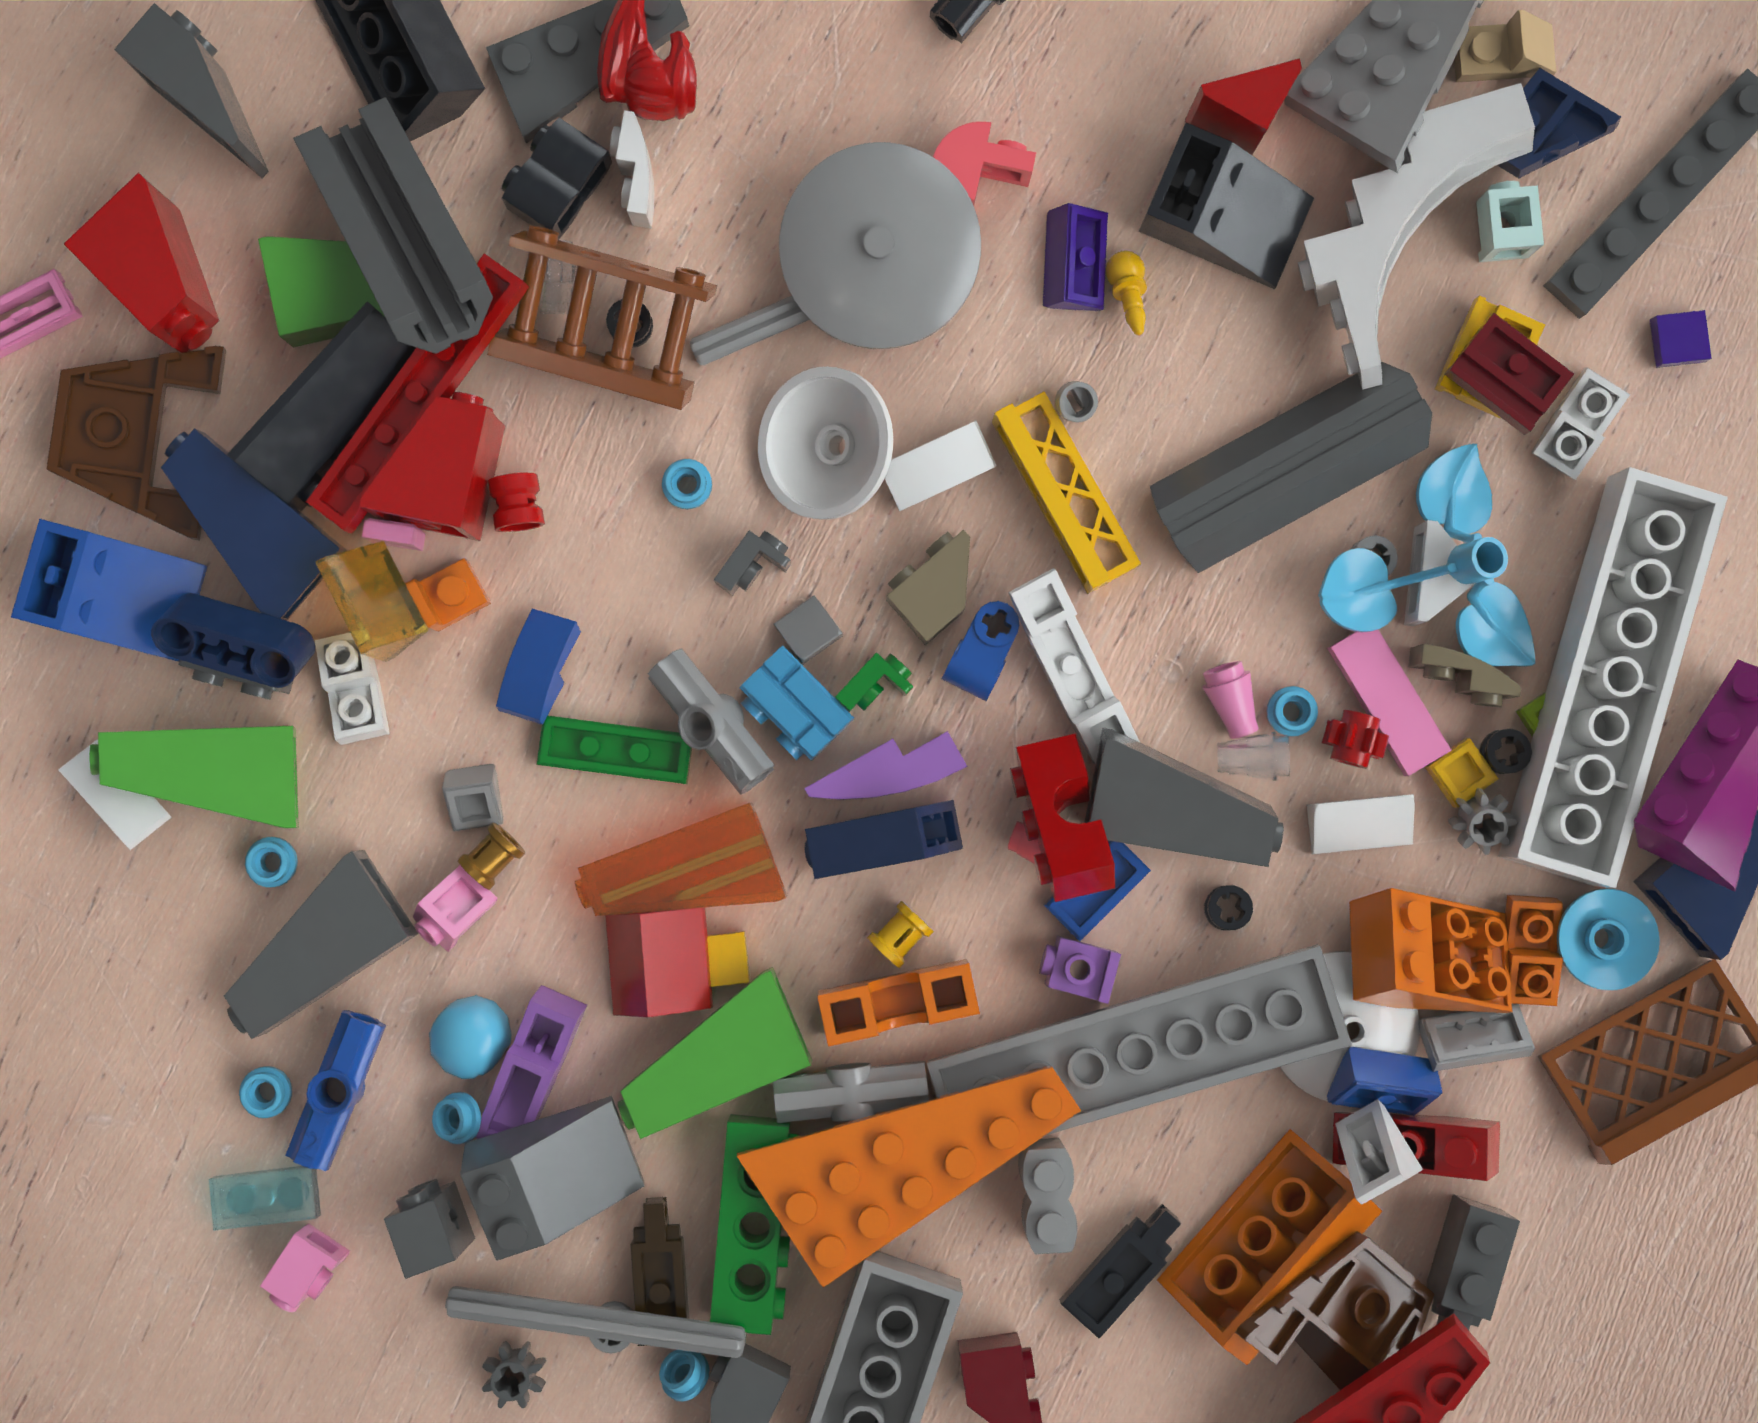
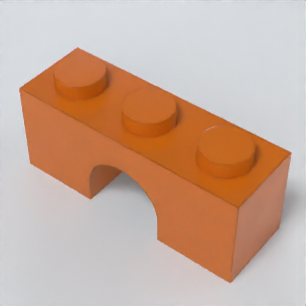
(897, 1000)

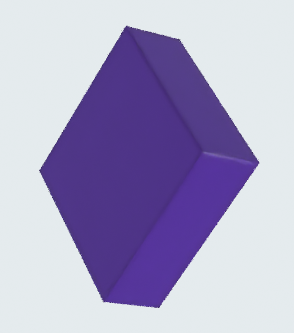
(1680, 339)

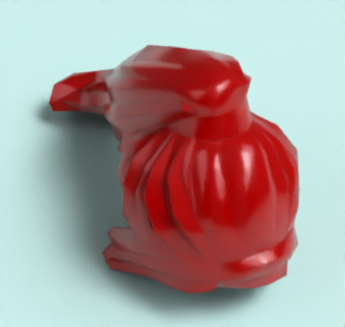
(636, 75)

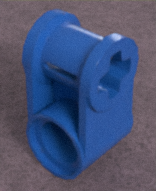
(981, 658)

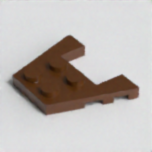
(112, 425)
(1353, 1298)

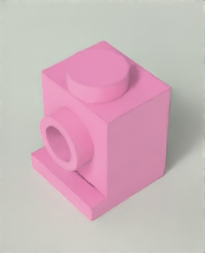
(303, 1268)

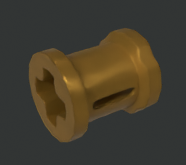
(491, 856)

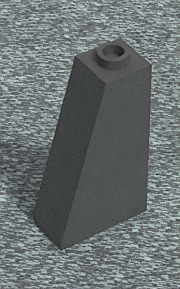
(1176, 808)
(326, 942)

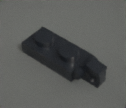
(1121, 1271)

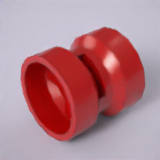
(516, 500)

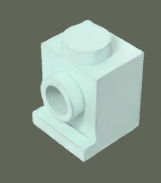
(1522, 211)

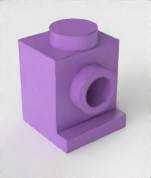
(1101, 968)

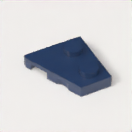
(1562, 122)

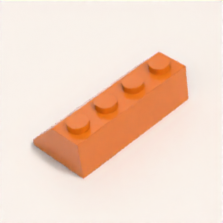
(1265, 1239)

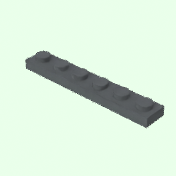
(1658, 198)

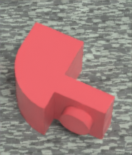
(971, 156)

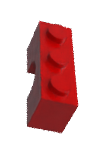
(1072, 855)

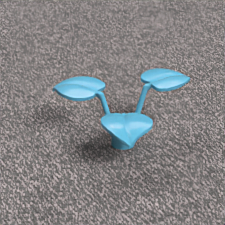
(1460, 497)

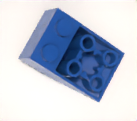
(101, 586)

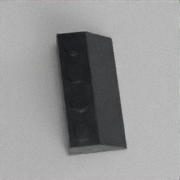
(407, 56)
(322, 408)

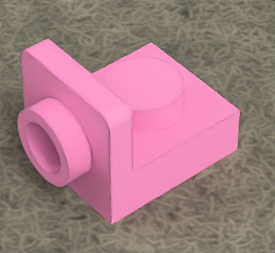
(452, 909)

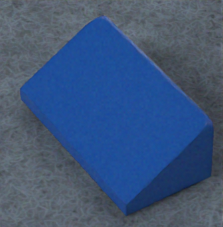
(1397, 1080)

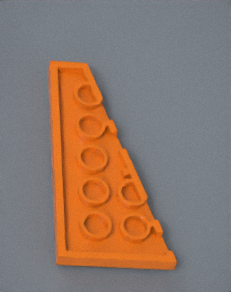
(881, 1174)

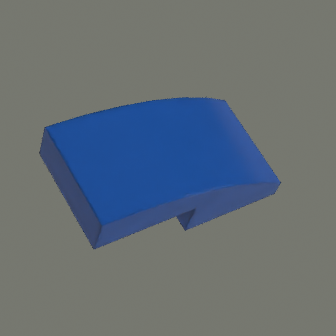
(534, 668)

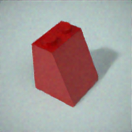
(149, 264)
(441, 469)

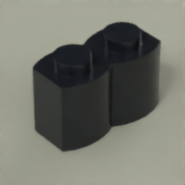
(556, 177)

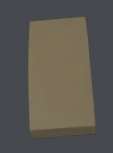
(1474, 677)

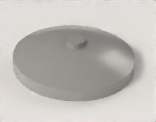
(880, 245)

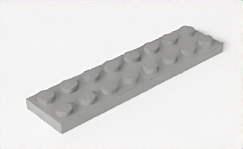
(1169, 1039)

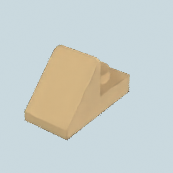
(1506, 50)

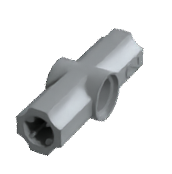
(710, 721)
(849, 1091)

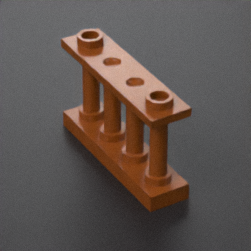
(569, 354)

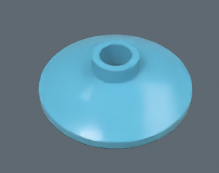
(1630, 945)

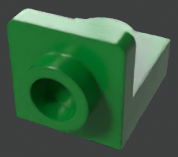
(864, 687)

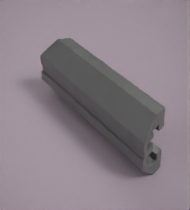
(398, 229)
(1292, 466)

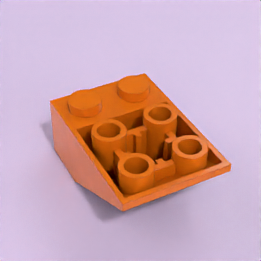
(1428, 953)

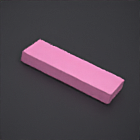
(1389, 696)

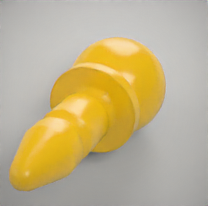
(1126, 274)

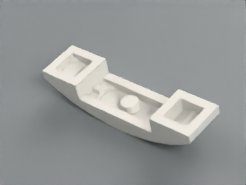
(1069, 660)

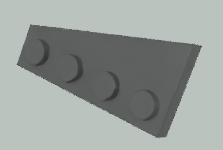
(558, 61)

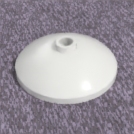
(803, 437)
(1380, 1030)

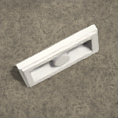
(1361, 823)

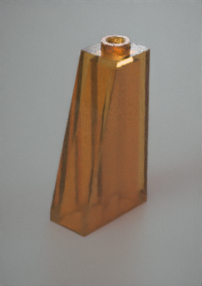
(694, 867)

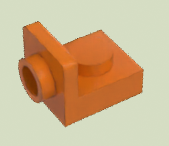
(448, 595)

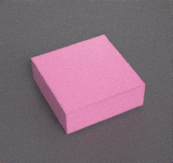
(393, 534)

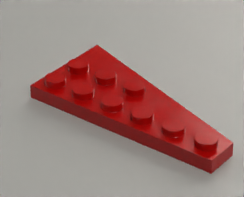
(1413, 1383)

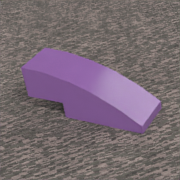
(889, 772)
(532, 1061)

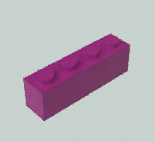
(1710, 791)

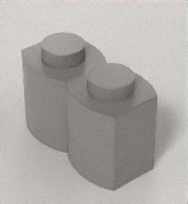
(1046, 1207)

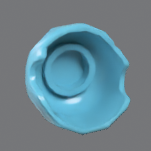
(470, 1037)

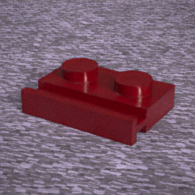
(1509, 374)

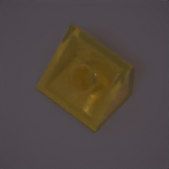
(373, 600)

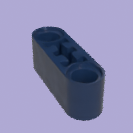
(233, 640)

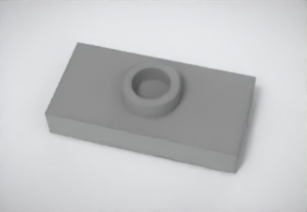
(1475, 1038)

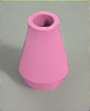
(1232, 697)

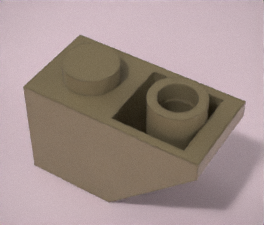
(936, 591)

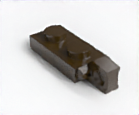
(659, 1263)

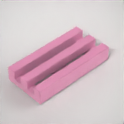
(43, 326)

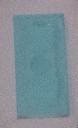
(264, 1197)

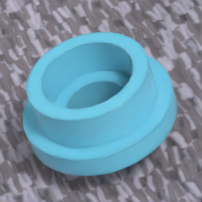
(678, 471)
(1307, 711)
(256, 865)
(252, 1099)
(457, 1118)
(674, 1372)

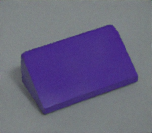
(1075, 258)

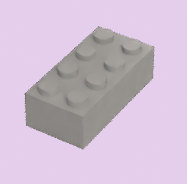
(887, 1343)

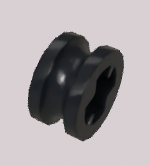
(644, 319)
(1518, 760)
(1243, 904)

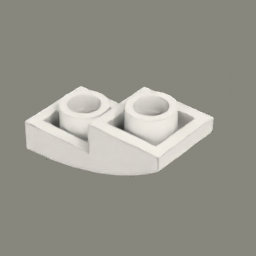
(633, 160)
(1579, 423)
(938, 465)
(352, 690)
(125, 812)

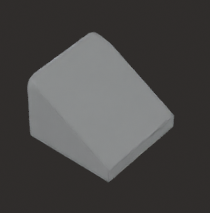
(808, 629)
(473, 797)

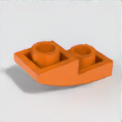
(1533, 949)

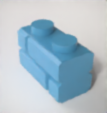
(795, 704)

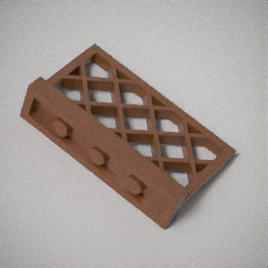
(1672, 1107)

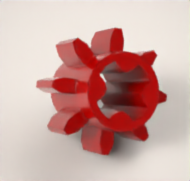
(1355, 739)

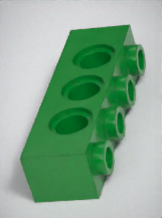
(731, 1298)

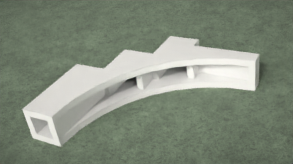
(1388, 207)

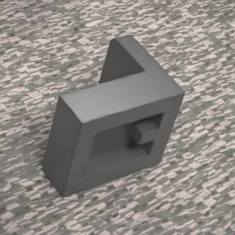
(742, 565)

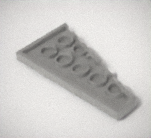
(1383, 73)

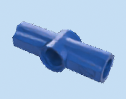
(322, 1118)

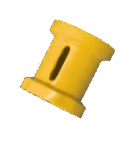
(900, 934)

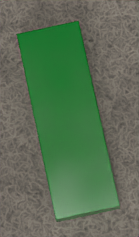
(614, 749)

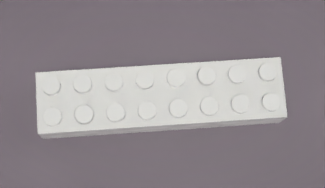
(1613, 677)

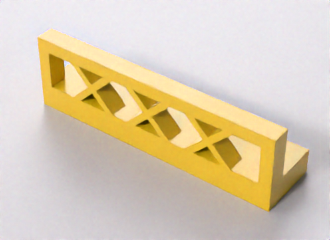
(1049, 493)

